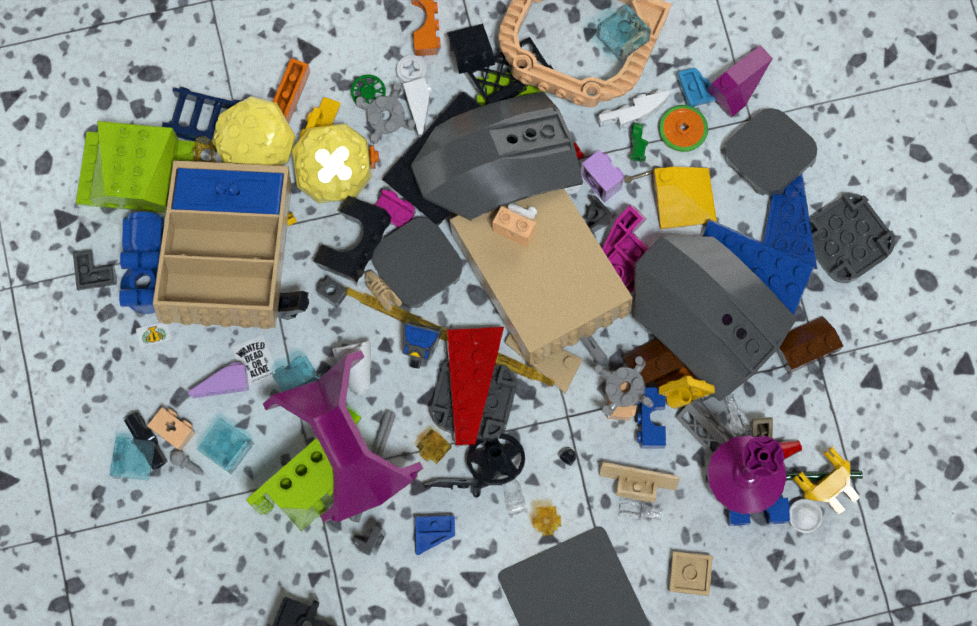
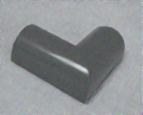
(90, 277)

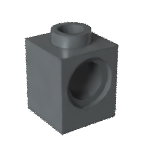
(335, 299)

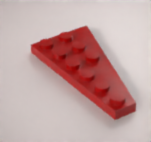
(471, 367)

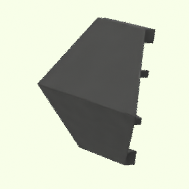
(598, 215)

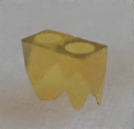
(205, 143)

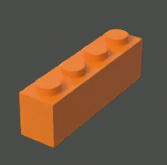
(292, 87)

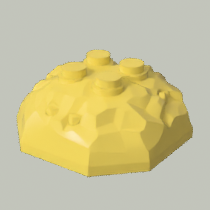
(254, 134)
(331, 163)

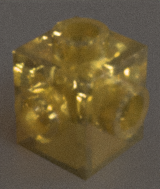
(433, 447)
(547, 513)

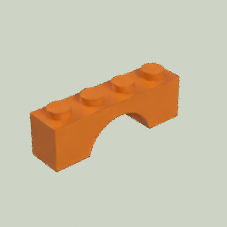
(425, 38)

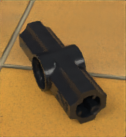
(141, 432)

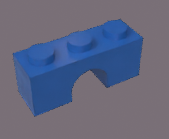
(651, 435)
(775, 514)

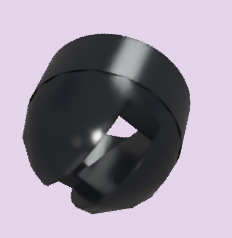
(568, 456)

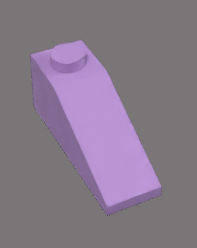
(227, 380)

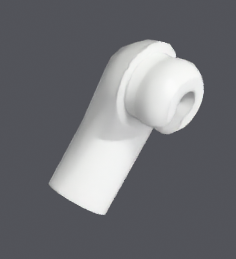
(528, 213)

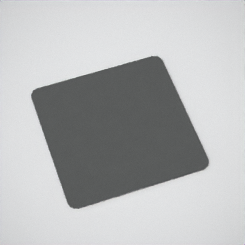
(573, 586)

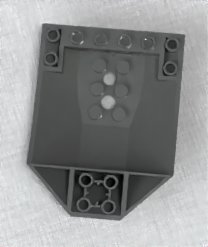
(476, 170)
(683, 293)

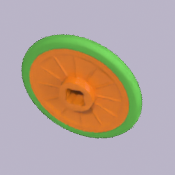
(684, 116)

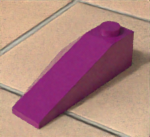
(739, 82)

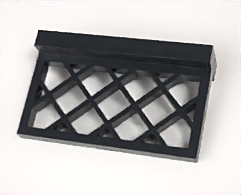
(505, 92)

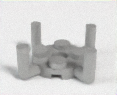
(381, 104)
(614, 383)

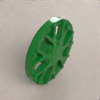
(367, 91)

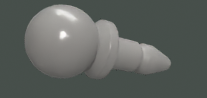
(178, 459)

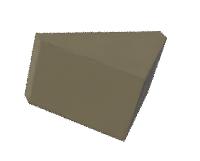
(762, 427)

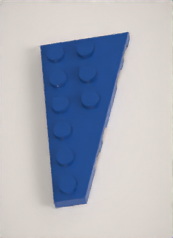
(790, 224)
(778, 270)

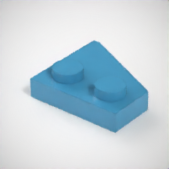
(695, 87)

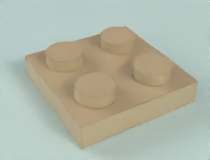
(690, 573)

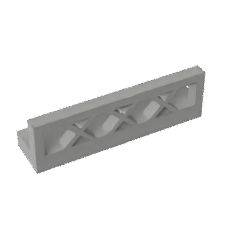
(715, 428)

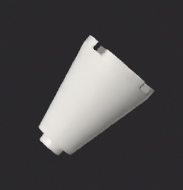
(360, 374)

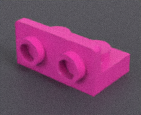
(400, 210)

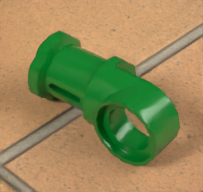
(639, 144)

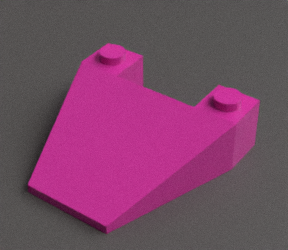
(624, 246)

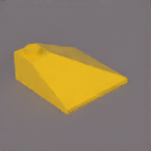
(683, 196)

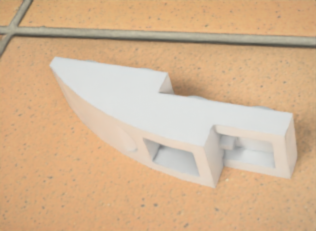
(641, 109)

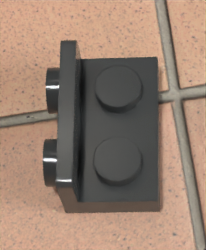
(374, 540)

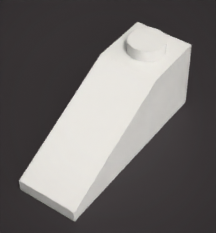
(418, 99)

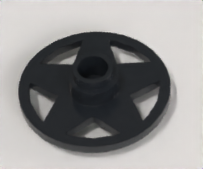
(496, 460)

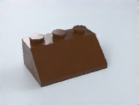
(809, 344)
(659, 361)

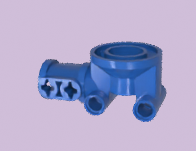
(141, 257)

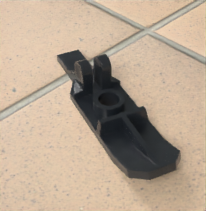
(460, 482)

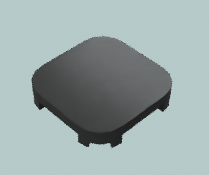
(771, 151)
(850, 238)
(417, 262)
(496, 408)

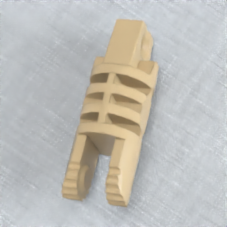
(381, 291)

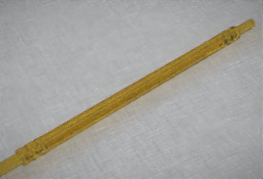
(405, 316)

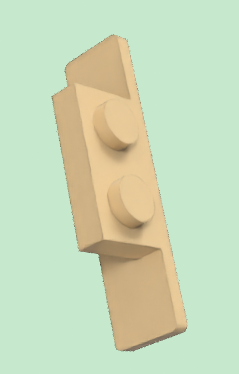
(638, 483)

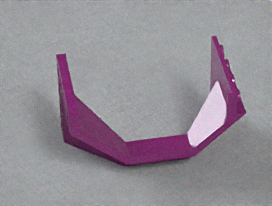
(360, 476)

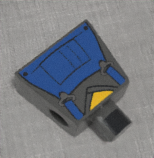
(419, 342)

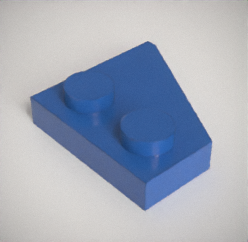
(433, 531)

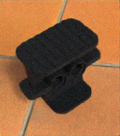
(296, 613)

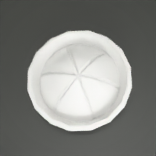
(805, 515)

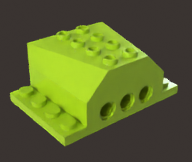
(130, 166)
(300, 488)

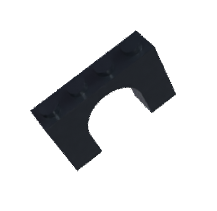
(353, 262)

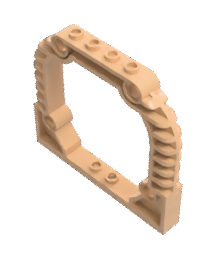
(651, 12)

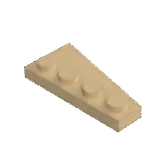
(558, 367)

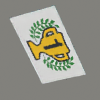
(153, 334)

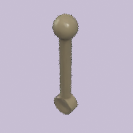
(628, 179)

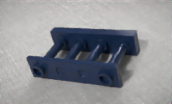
(191, 132)

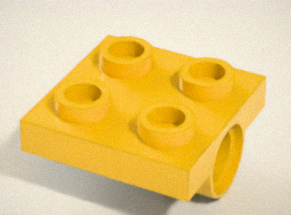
(685, 390)

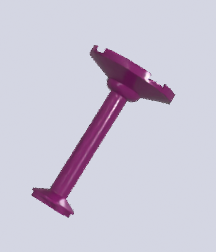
(747, 474)

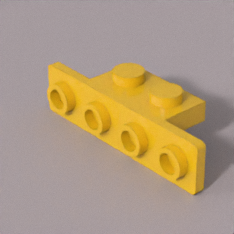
(323, 115)

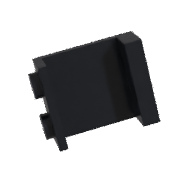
(471, 48)

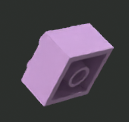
(602, 175)

